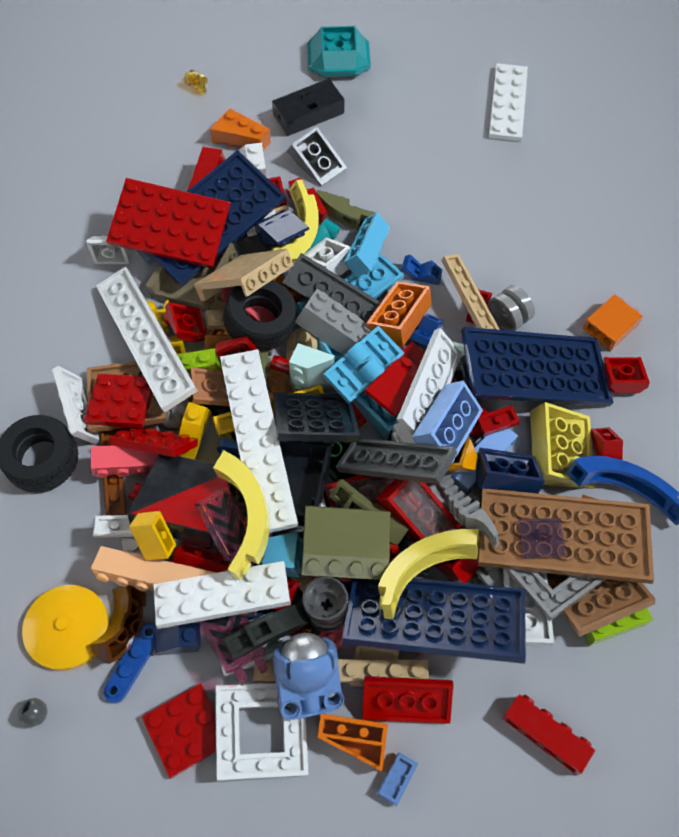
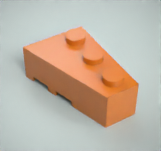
(239, 130)
(356, 737)

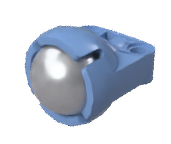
(306, 676)

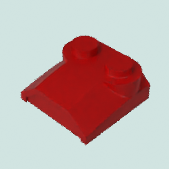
(185, 322)
(626, 374)

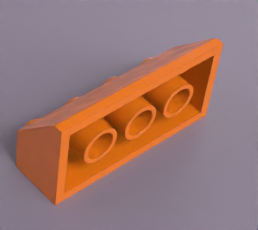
(401, 311)

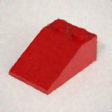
(393, 385)

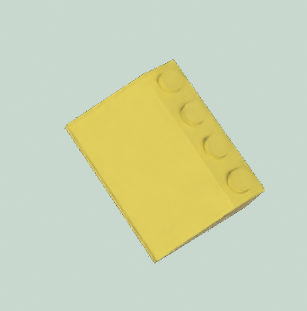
(557, 440)

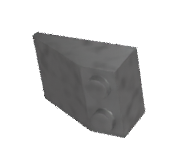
(316, 156)

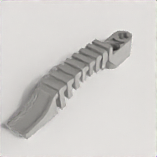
(468, 513)

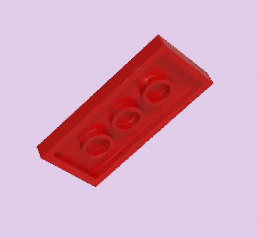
(154, 441)
(407, 699)

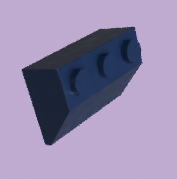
(508, 471)
(177, 638)

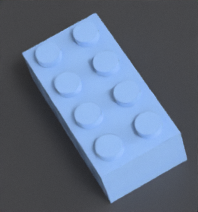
(449, 417)

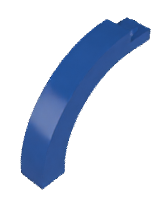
(629, 476)

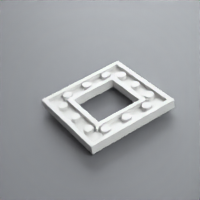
(237, 766)

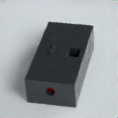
(308, 107)

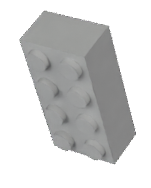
(332, 323)

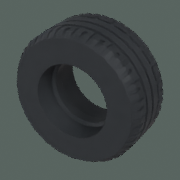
(262, 334)
(21, 437)

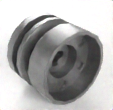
(324, 593)

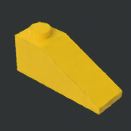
(194, 424)

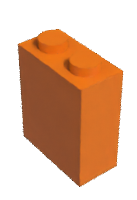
(612, 322)

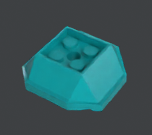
(338, 52)

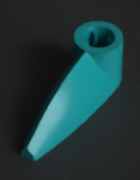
(327, 229)

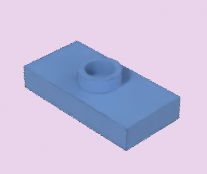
(397, 779)

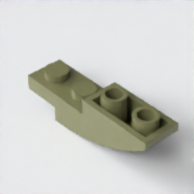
(341, 210)
(350, 498)

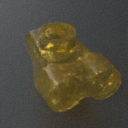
(196, 79)

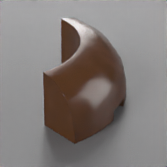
(124, 626)

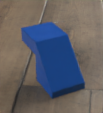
(427, 272)
(426, 328)

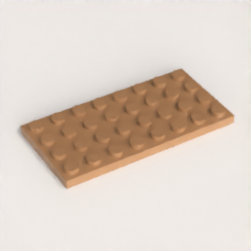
(599, 535)

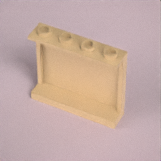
(247, 271)

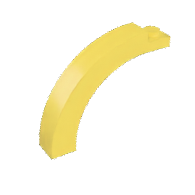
(308, 213)
(258, 524)
(420, 556)

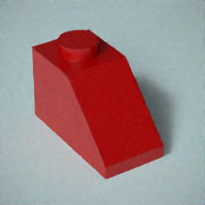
(607, 443)

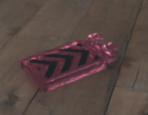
(223, 522)
(222, 627)

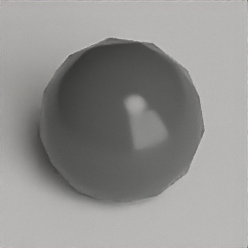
(33, 712)

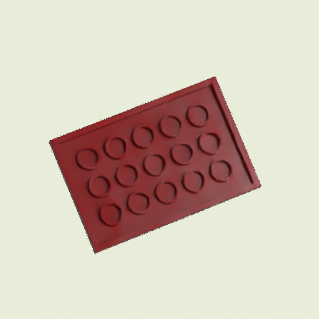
(168, 223)

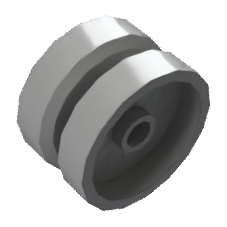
(511, 308)

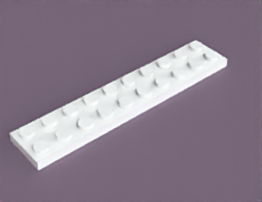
(146, 340)
(257, 434)

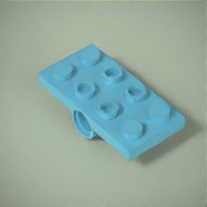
(363, 364)

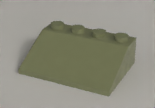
(345, 542)

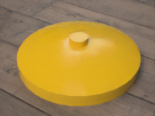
(63, 627)

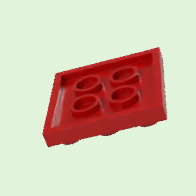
(119, 401)
(183, 730)

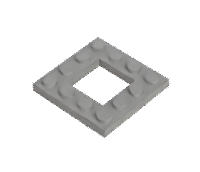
(553, 601)

